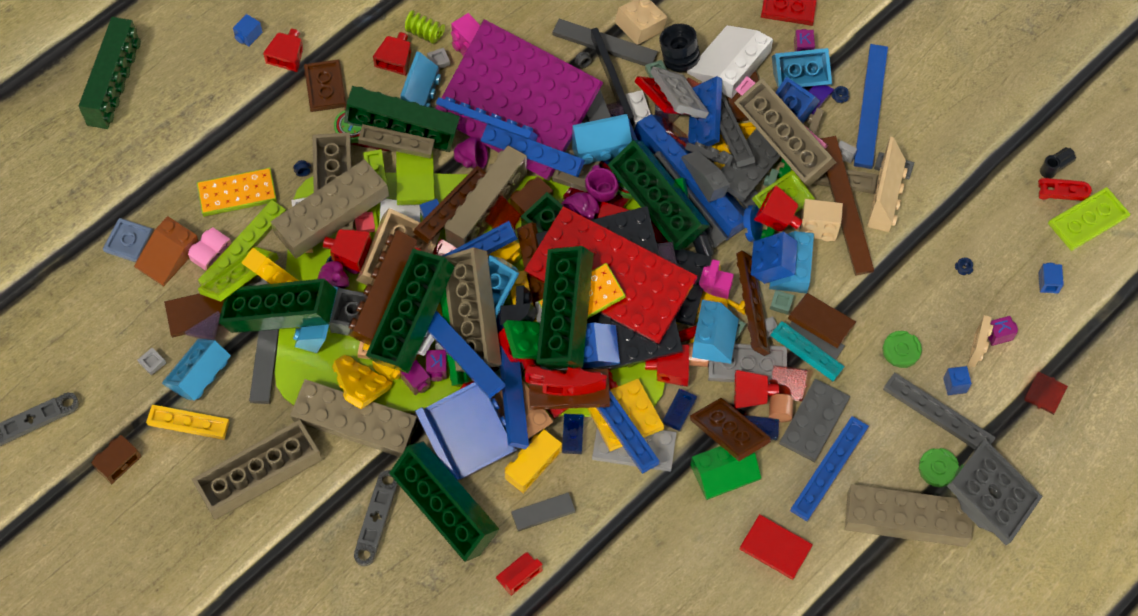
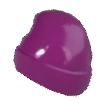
(471, 153)
(601, 184)
(582, 204)
(334, 274)

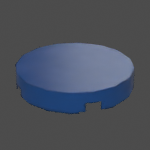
(753, 227)

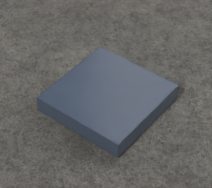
(127, 240)

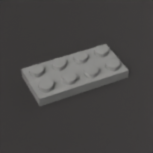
(679, 93)
(747, 360)
(661, 443)

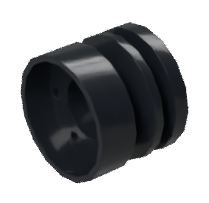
(679, 47)

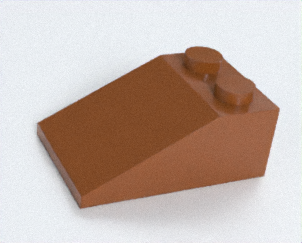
(166, 251)

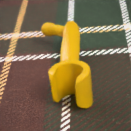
(739, 307)

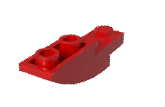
(573, 383)

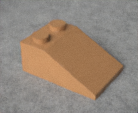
(536, 420)

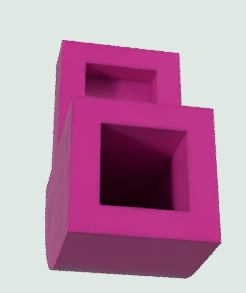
(715, 281)

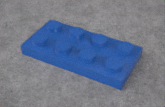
(707, 130)

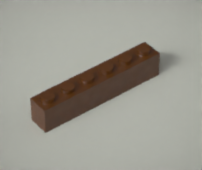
(382, 286)

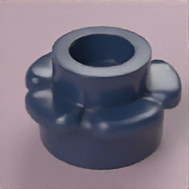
(840, 90)
(302, 168)
(964, 262)

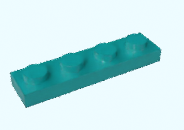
(807, 351)

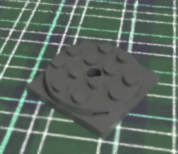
(994, 492)

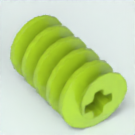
(422, 28)

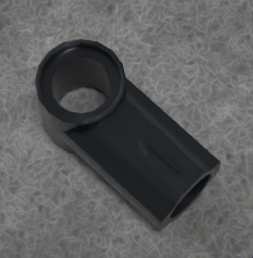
(1056, 162)
(703, 244)

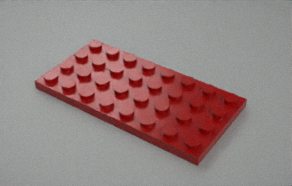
(650, 283)

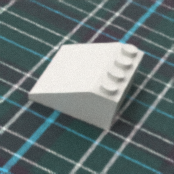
(732, 57)

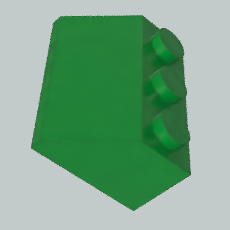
(721, 472)

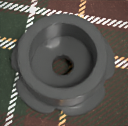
(583, 59)

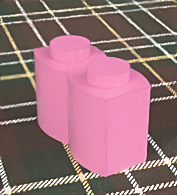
(209, 248)

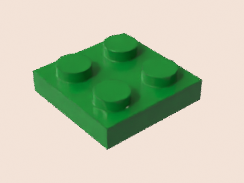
(522, 338)

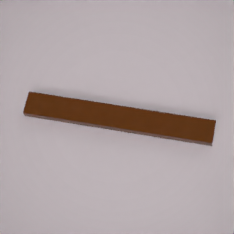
(850, 220)

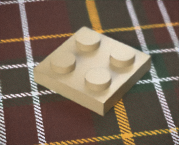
(980, 342)

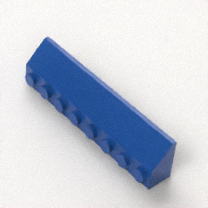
(725, 210)

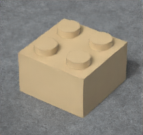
(640, 20)
(821, 218)

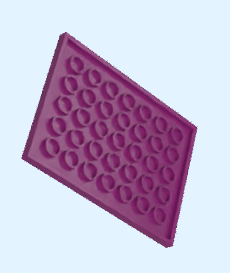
(521, 85)

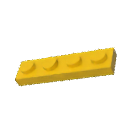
(188, 422)

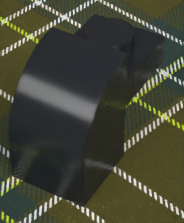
(522, 310)

